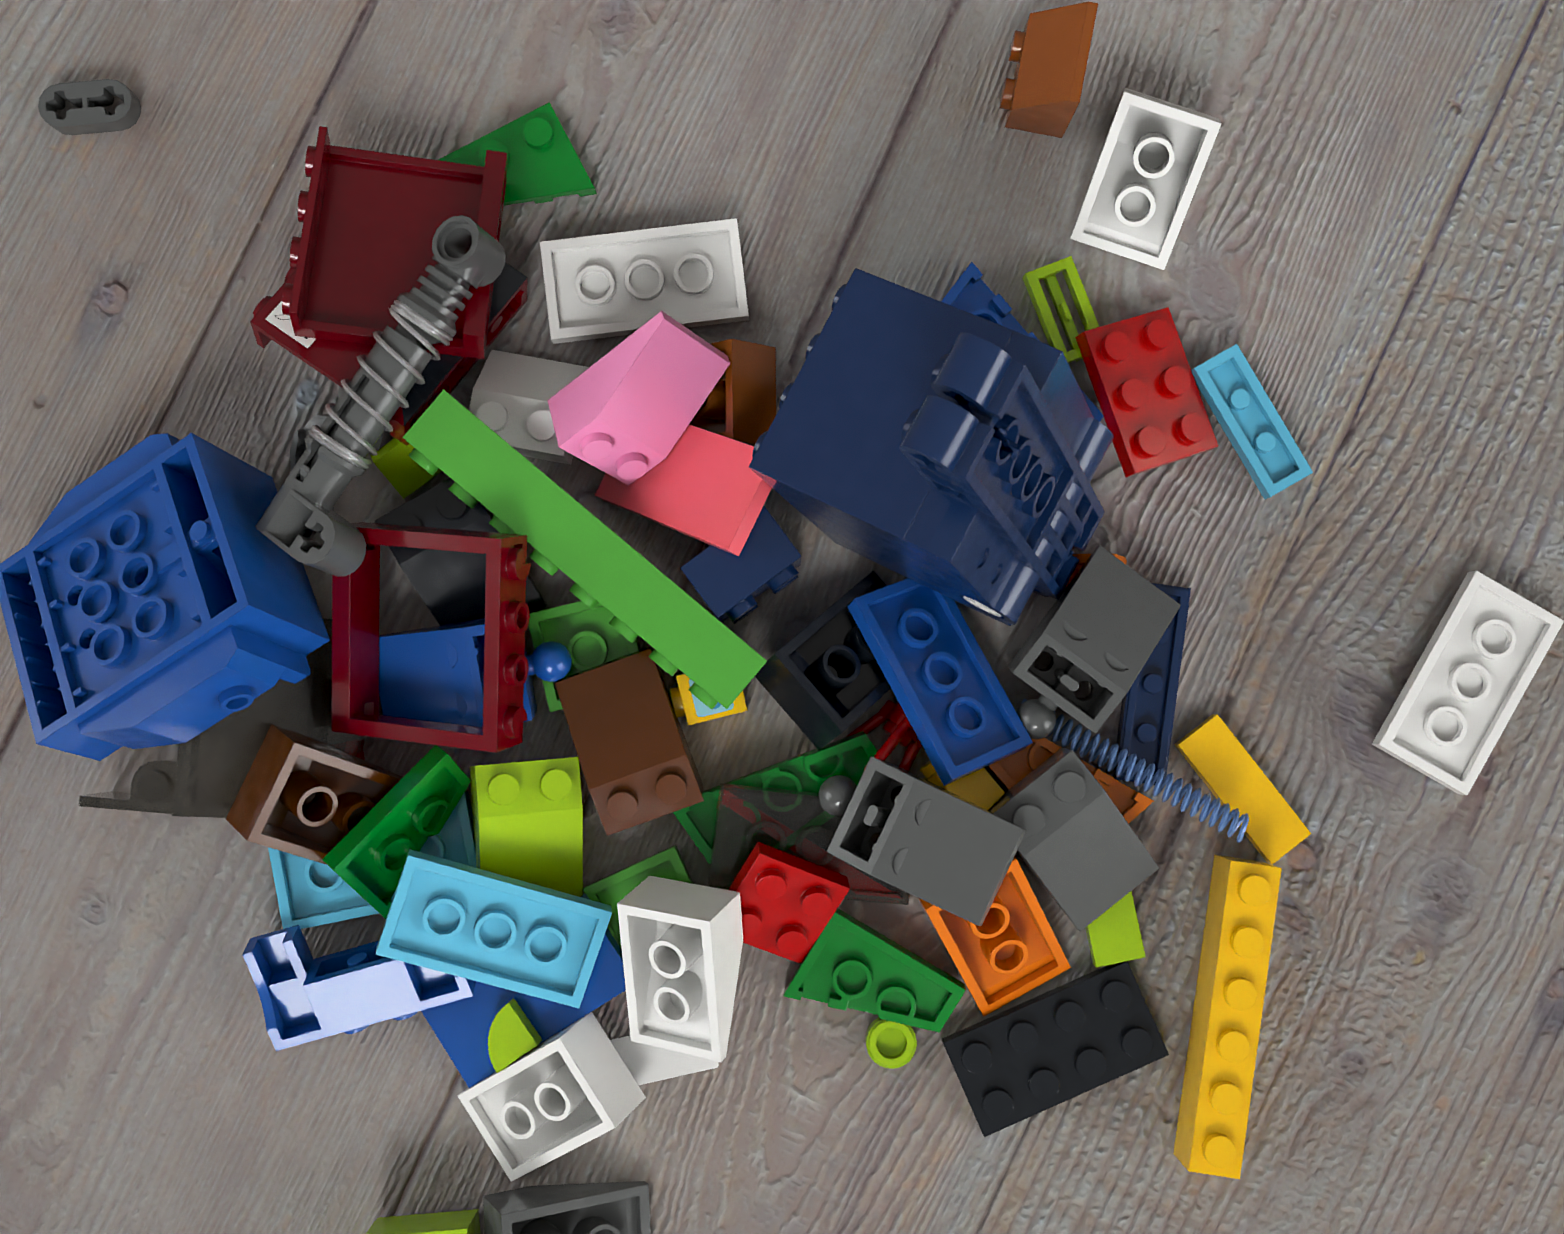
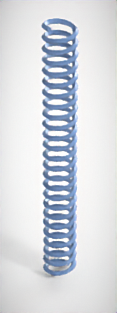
(1150, 780)

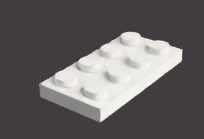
(626, 278)
(1468, 682)

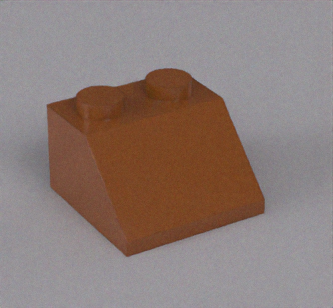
(1049, 69)
(745, 395)

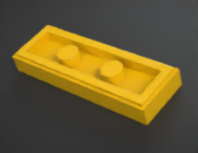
(1240, 782)

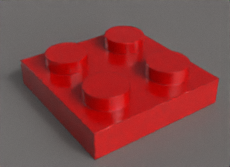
(786, 901)

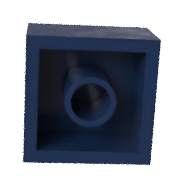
(733, 582)

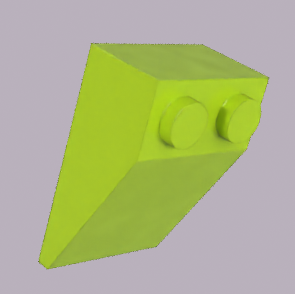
(530, 821)

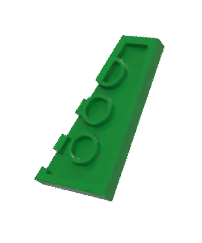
(799, 773)

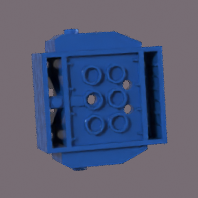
(155, 602)

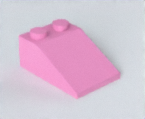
(637, 398)

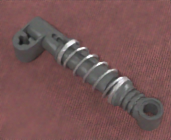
(340, 447)

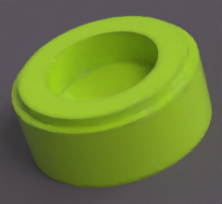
(890, 1043)

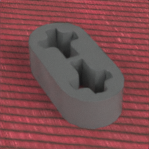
(88, 115)

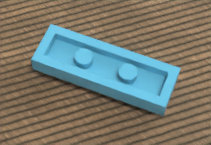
(1251, 422)

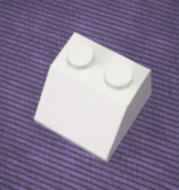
(514, 403)

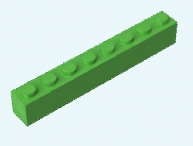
(585, 550)

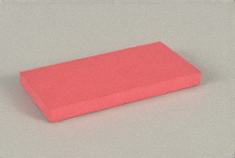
(697, 490)

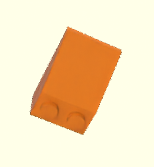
(1009, 951)

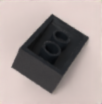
(449, 581)
(827, 671)

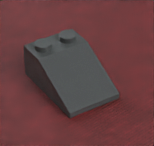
(1075, 838)
(570, 1209)

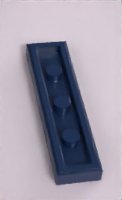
(1151, 700)

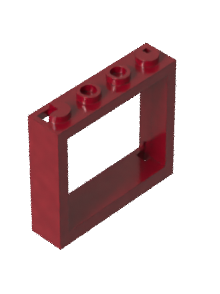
(357, 640)

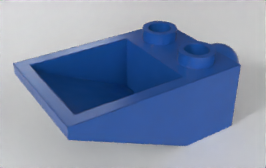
(441, 673)

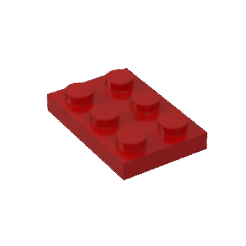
(1146, 391)

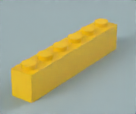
(1227, 1016)

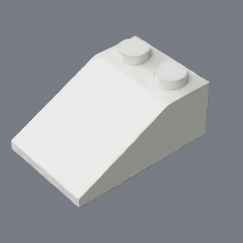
(1145, 178)
(681, 964)
(553, 1098)

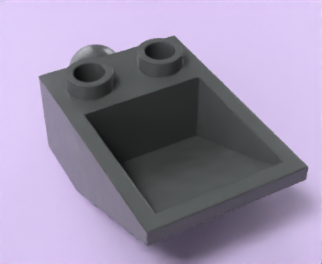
(1094, 634)
(926, 838)

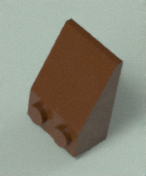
(629, 741)
(305, 794)

